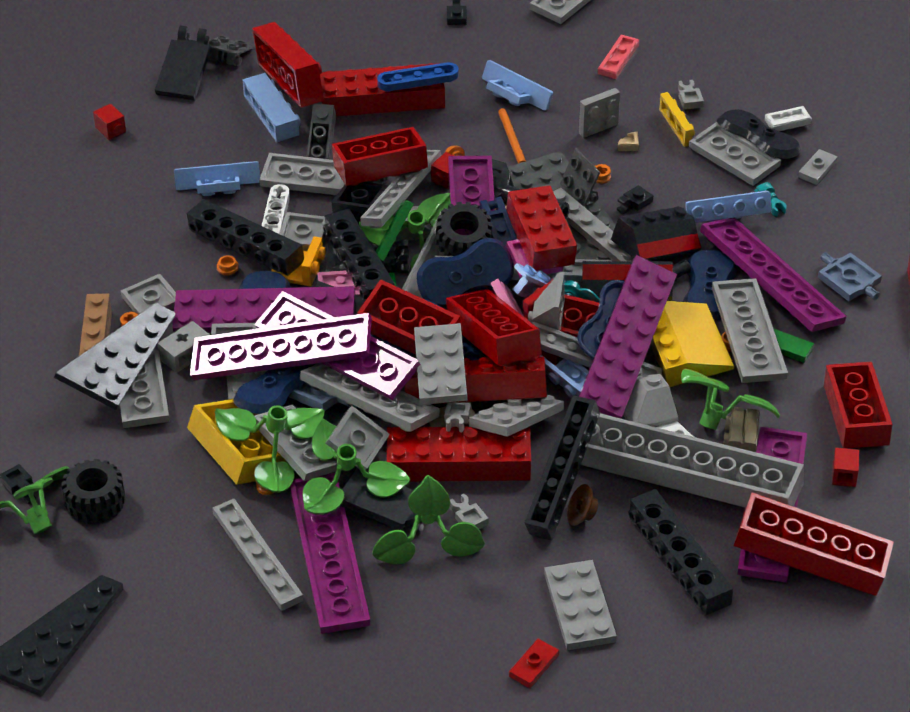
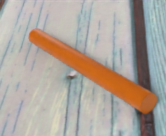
(511, 135)

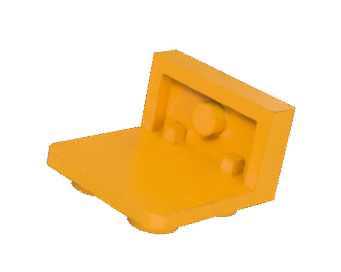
(310, 267)

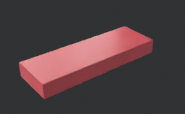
(618, 56)

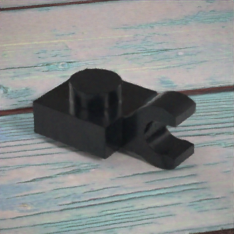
(456, 14)
(634, 198)
(16, 479)

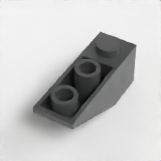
(321, 131)

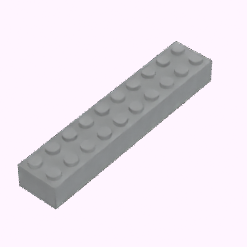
(690, 463)

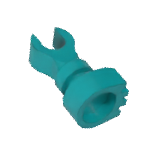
(775, 202)

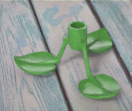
(417, 219)
(713, 411)
(238, 424)
(324, 497)
(428, 503)
(37, 515)

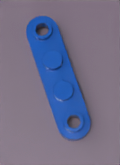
(417, 76)

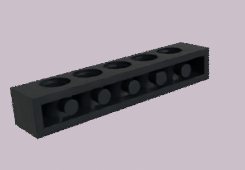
(245, 237)
(355, 251)
(562, 467)
(680, 552)

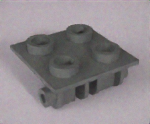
(227, 51)
(580, 179)

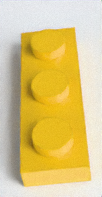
(676, 119)

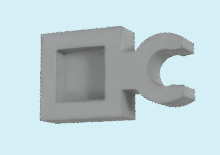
(690, 97)
(456, 415)
(469, 513)

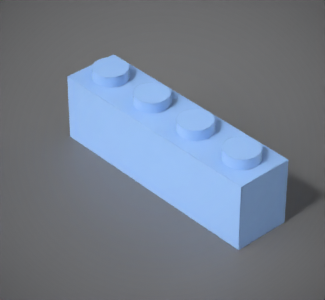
(271, 107)

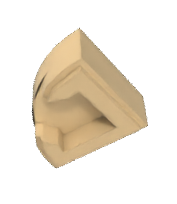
(629, 143)

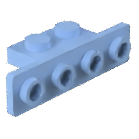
(515, 87)
(217, 177)
(729, 206)
(530, 280)
(567, 374)

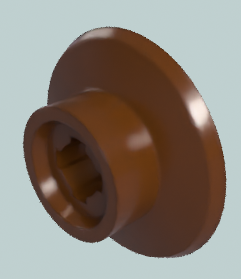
(581, 505)

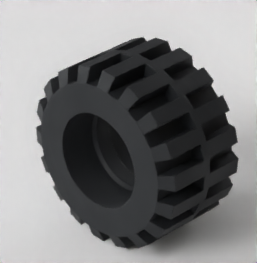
(461, 217)
(93, 491)

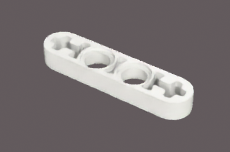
(273, 201)

